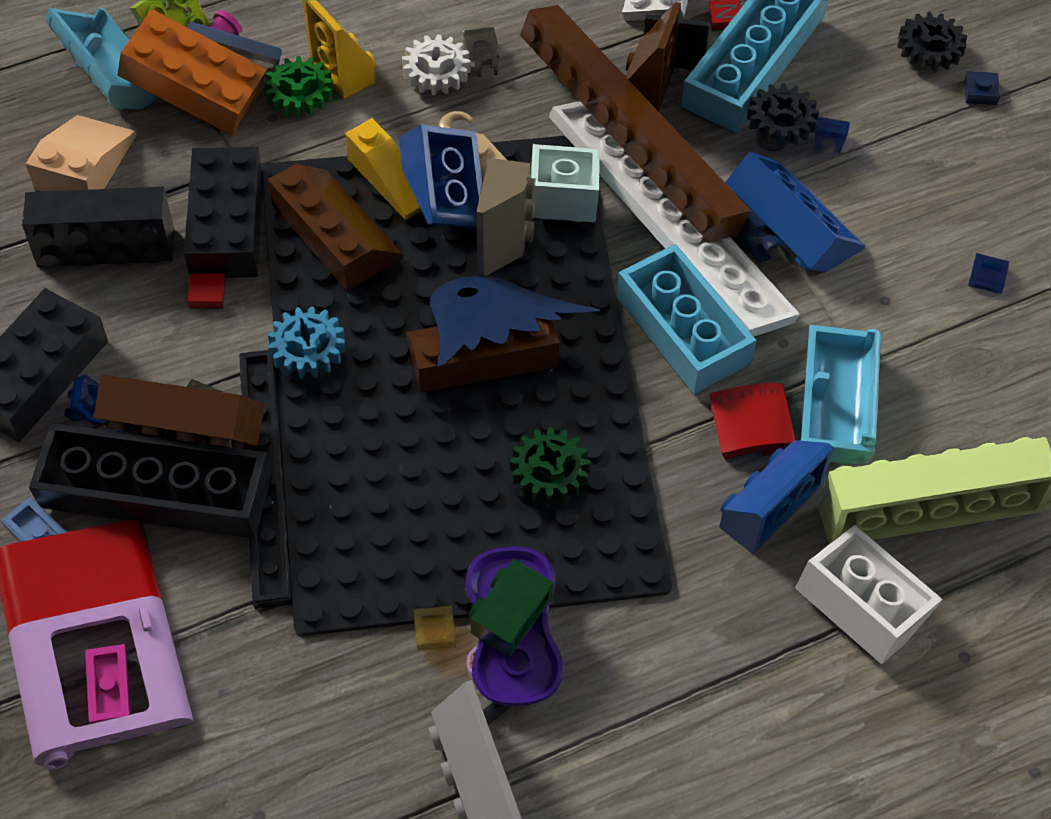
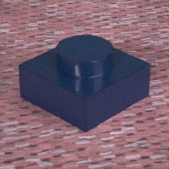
(982, 88)

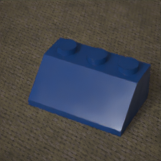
(775, 493)

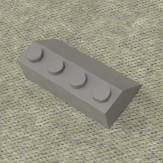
(472, 758)

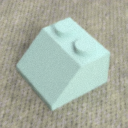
(565, 182)

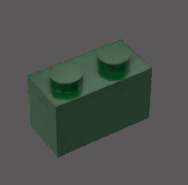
(510, 607)

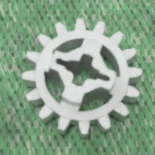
(436, 64)

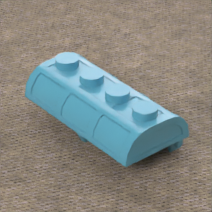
(96, 47)
(842, 391)

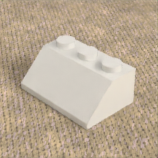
(867, 593)

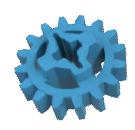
(292, 352)

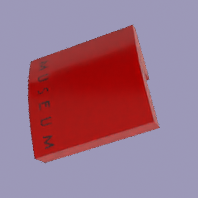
(752, 419)

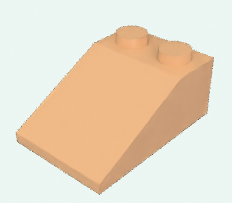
(78, 155)

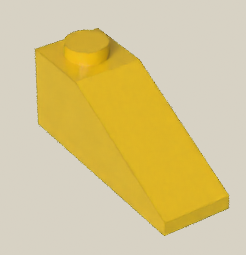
(380, 163)

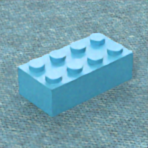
(685, 318)

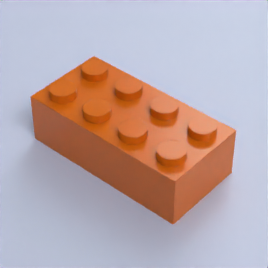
(191, 72)

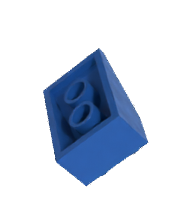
(443, 173)

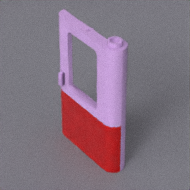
(75, 584)

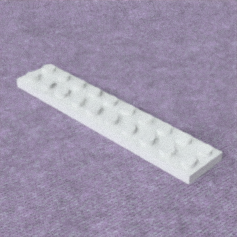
(721, 262)

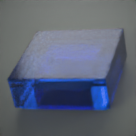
(988, 273)

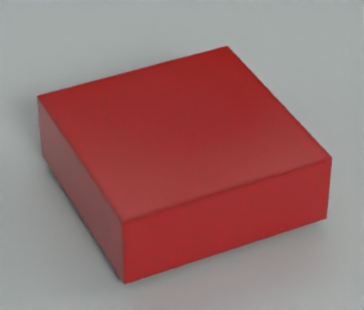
(206, 291)

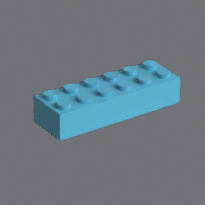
(749, 58)

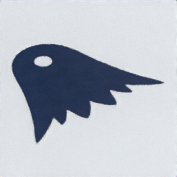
(490, 312)

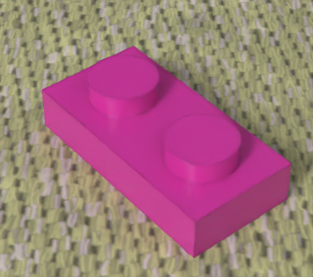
(107, 683)

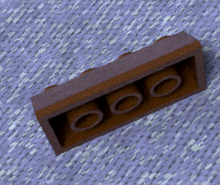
(332, 224)
(518, 355)

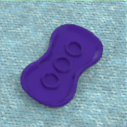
(537, 664)

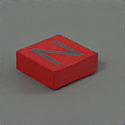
(722, 13)

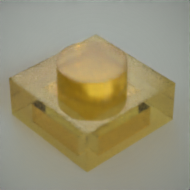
(434, 628)

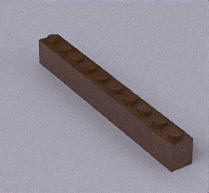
(635, 124)

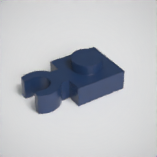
(752, 237)

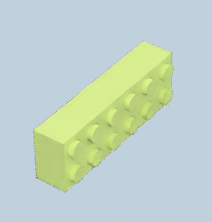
(938, 490)

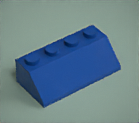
(793, 213)

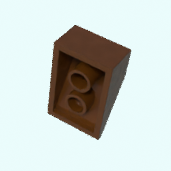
(654, 58)

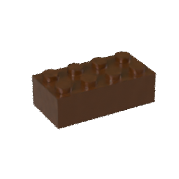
(178, 412)

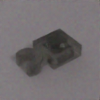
(482, 49)

